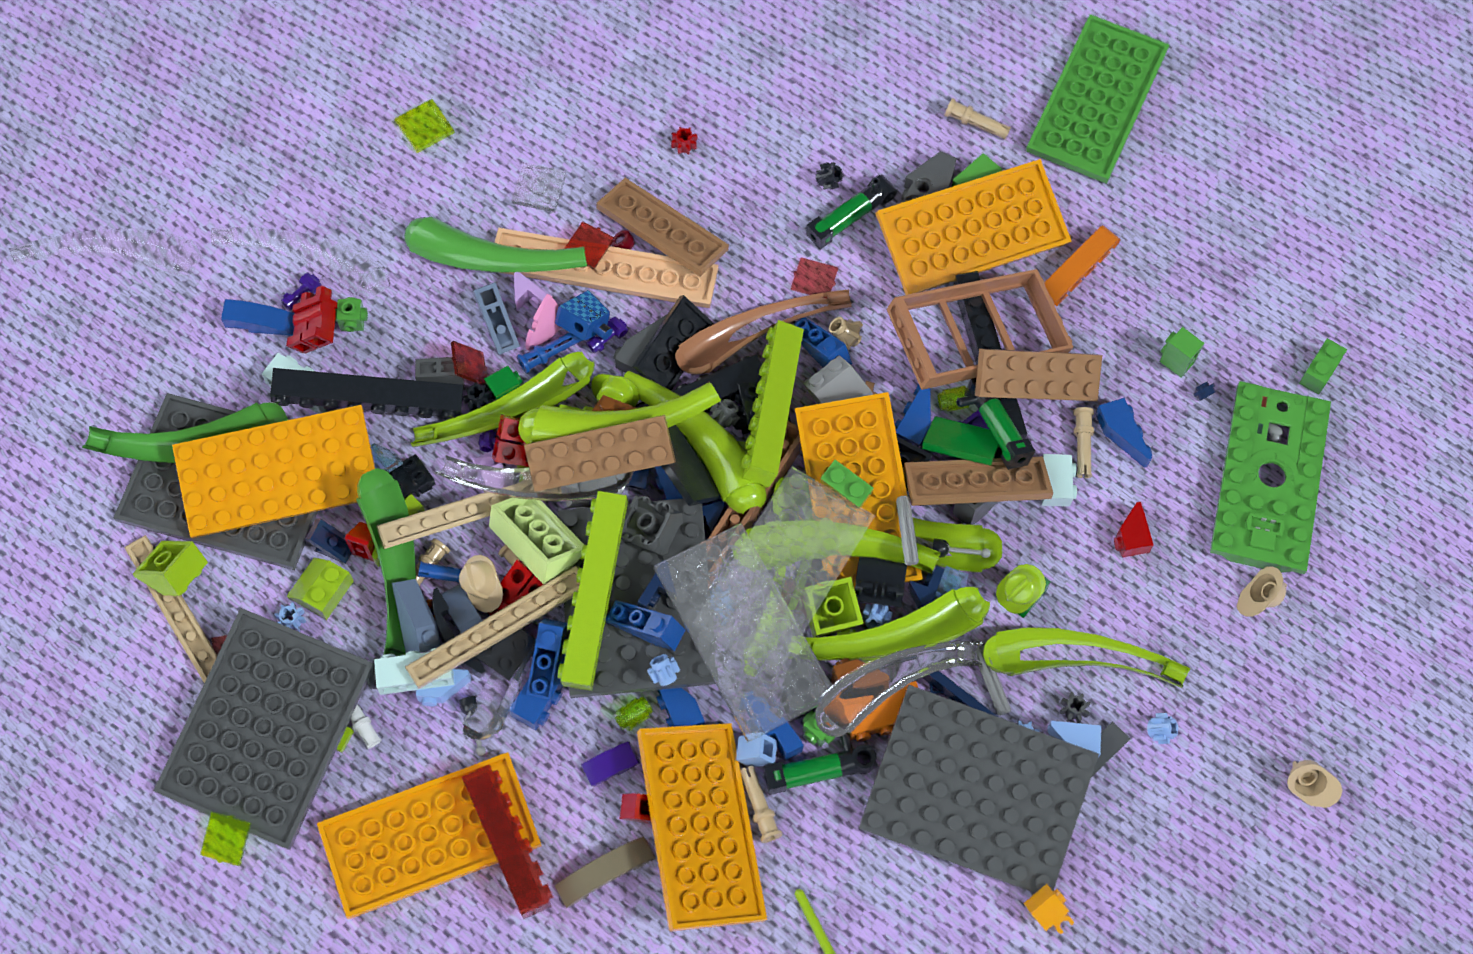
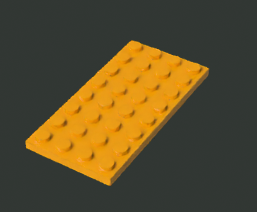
(973, 227)
(864, 440)
(273, 471)
(701, 826)
(415, 839)

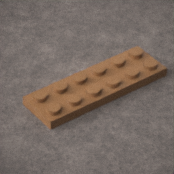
(662, 226)
(1038, 375)
(600, 453)
(975, 482)

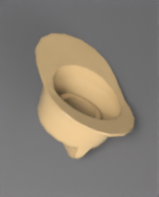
(481, 583)
(1262, 592)
(1314, 784)

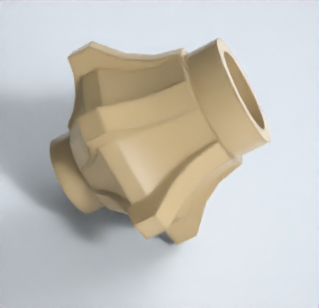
(846, 331)

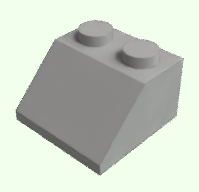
(836, 383)

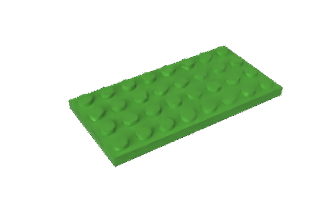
(1097, 98)

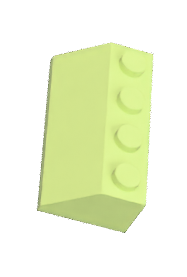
(536, 536)

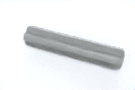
(907, 530)
(993, 685)

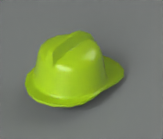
(615, 387)
(1021, 588)

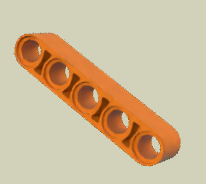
(1081, 263)

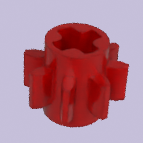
(684, 146)

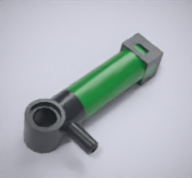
(877, 193)
(1016, 451)
(820, 768)

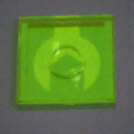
(424, 125)

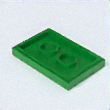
(961, 441)

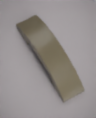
(604, 870)

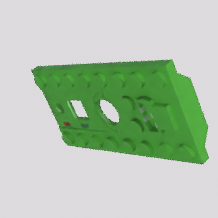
(1261, 522)

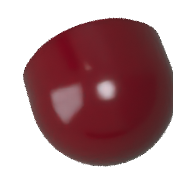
(627, 243)

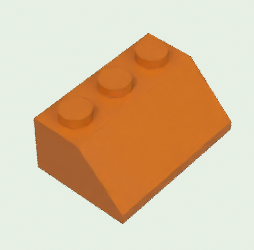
(882, 718)

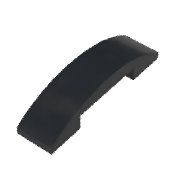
(440, 609)

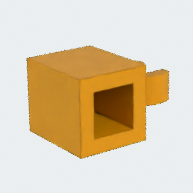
(1049, 908)

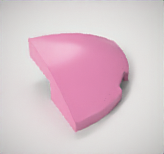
(543, 323)

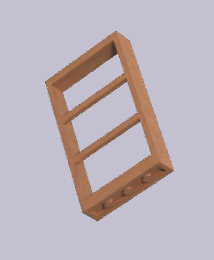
(913, 344)

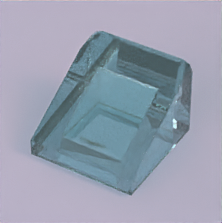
(386, 457)

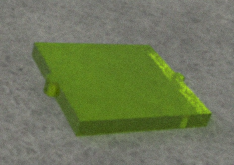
(225, 838)

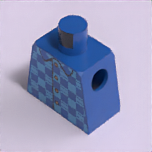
(584, 317)

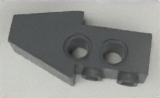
(930, 176)

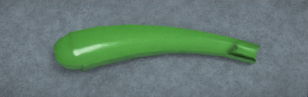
(456, 248)
(159, 445)
(382, 503)

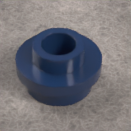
(1204, 390)

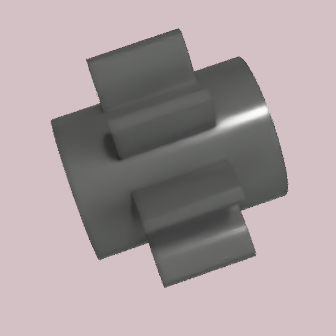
(725, 413)
(1072, 713)

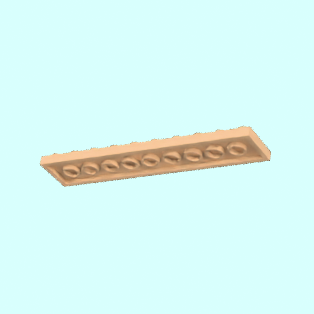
(621, 271)

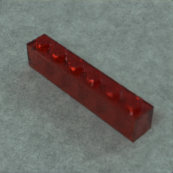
(508, 846)

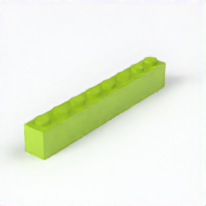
(772, 404)
(594, 591)

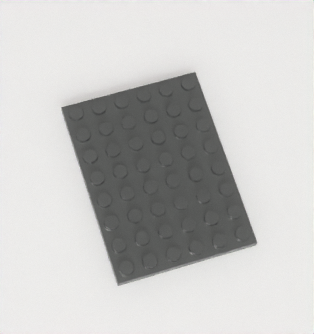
(156, 501)
(623, 656)
(265, 727)
(978, 790)

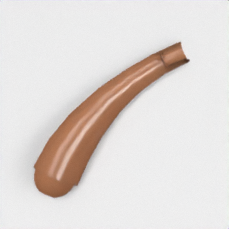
(711, 345)

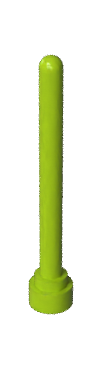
(814, 922)

